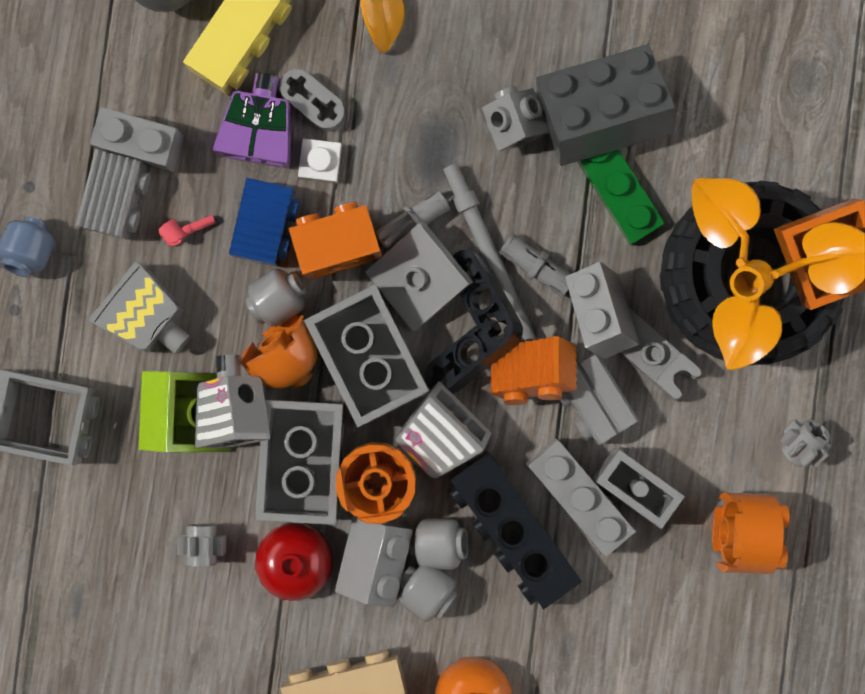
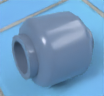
(26, 247)

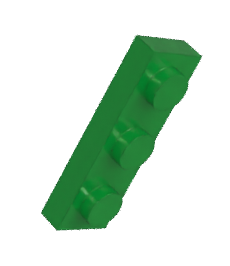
(622, 195)

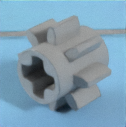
(806, 443)
(201, 545)

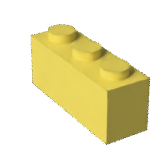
(233, 39)

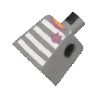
(230, 408)
(441, 433)

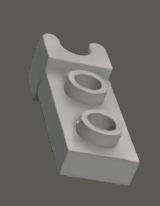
(658, 359)

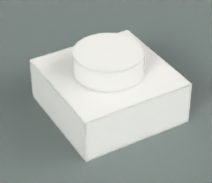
(320, 160)

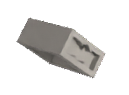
(86, 411)

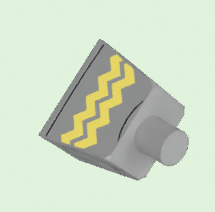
(142, 312)

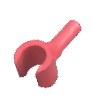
(175, 235)

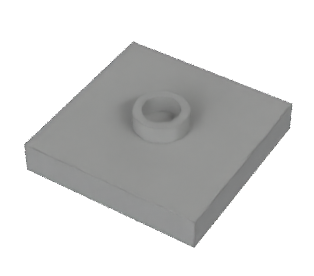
(418, 276)

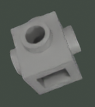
(515, 118)

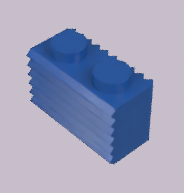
(264, 222)

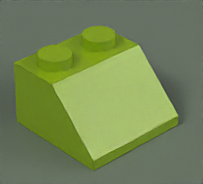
(170, 411)

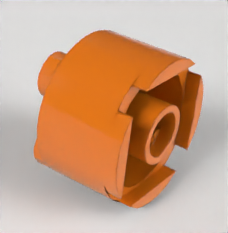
(750, 533)

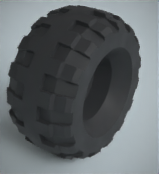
(695, 286)

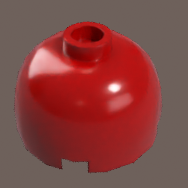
(294, 561)

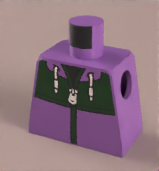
(257, 126)

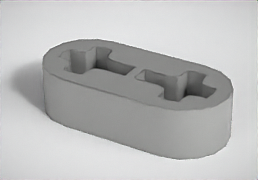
(318, 93)

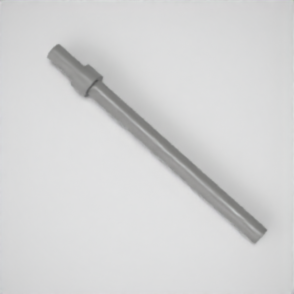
(466, 203)

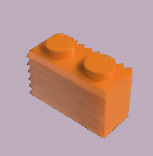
(535, 369)

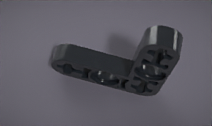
(484, 333)

